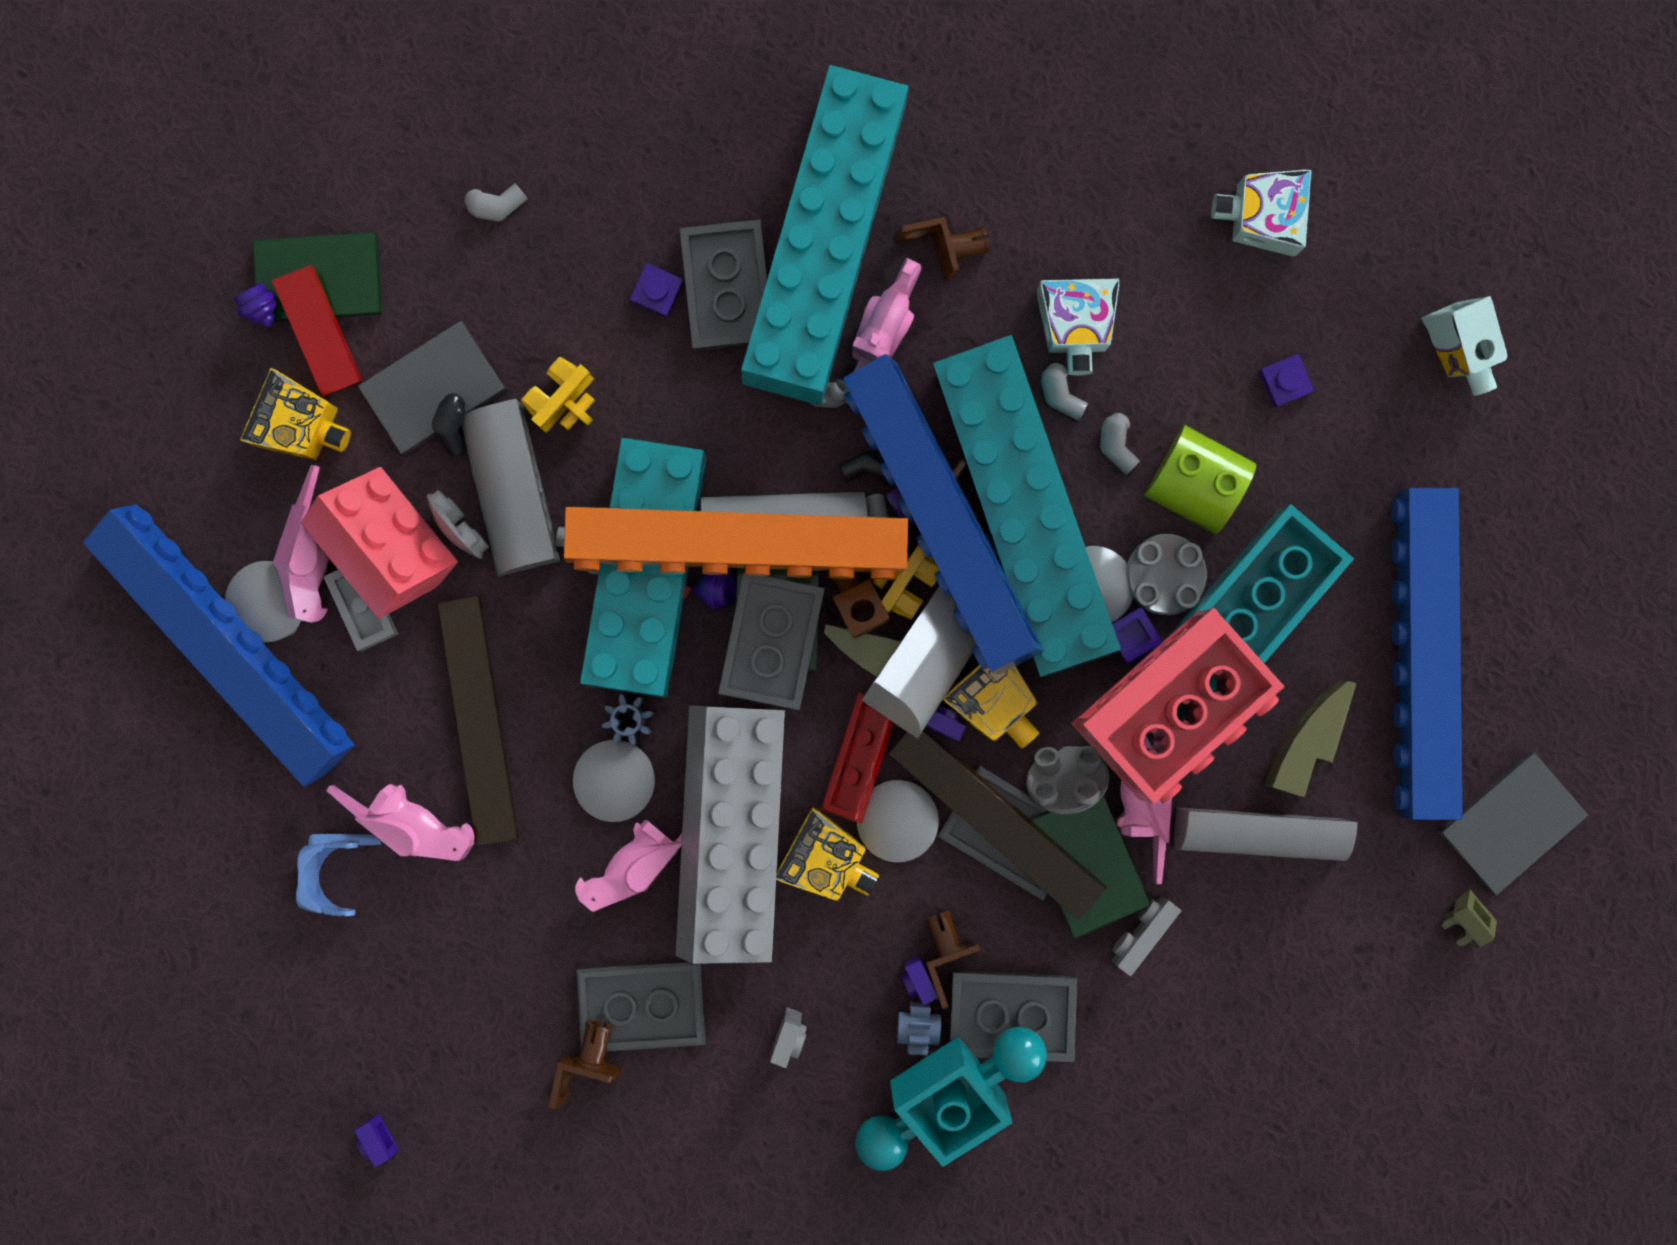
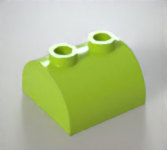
(1201, 480)

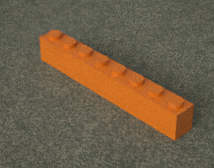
(735, 541)

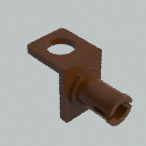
(947, 246)
(855, 599)
(948, 949)
(588, 1063)

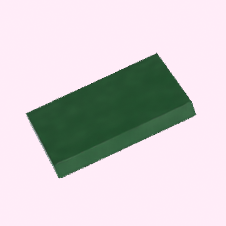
(344, 264)
(1098, 846)

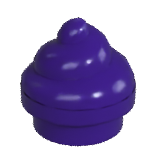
(256, 304)
(716, 590)

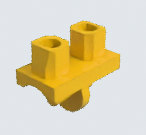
(572, 384)
(897, 597)

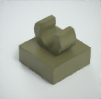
(1474, 918)

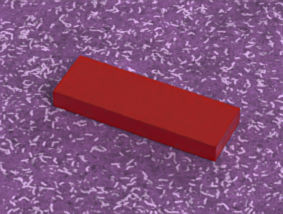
(317, 330)
(858, 762)

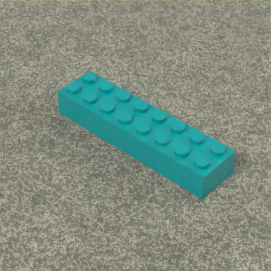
(824, 235)
(1026, 504)

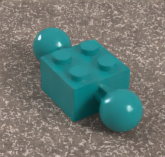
(951, 1100)

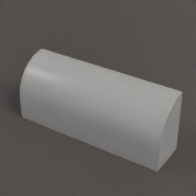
(509, 487)
(799, 504)
(922, 666)
(1264, 834)

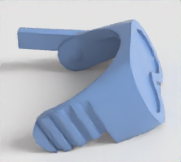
(310, 858)

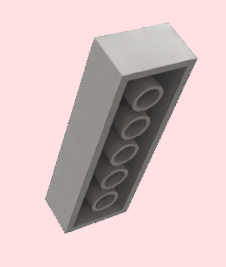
(730, 835)

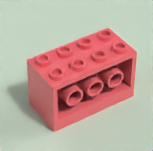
(1149, 701)

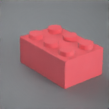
(378, 541)

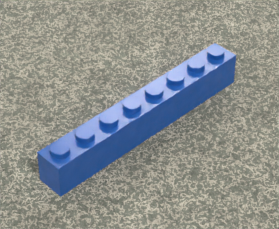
(942, 516)
(218, 643)
(1428, 654)

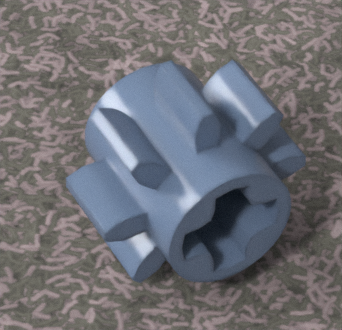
(616, 723)
(918, 1028)

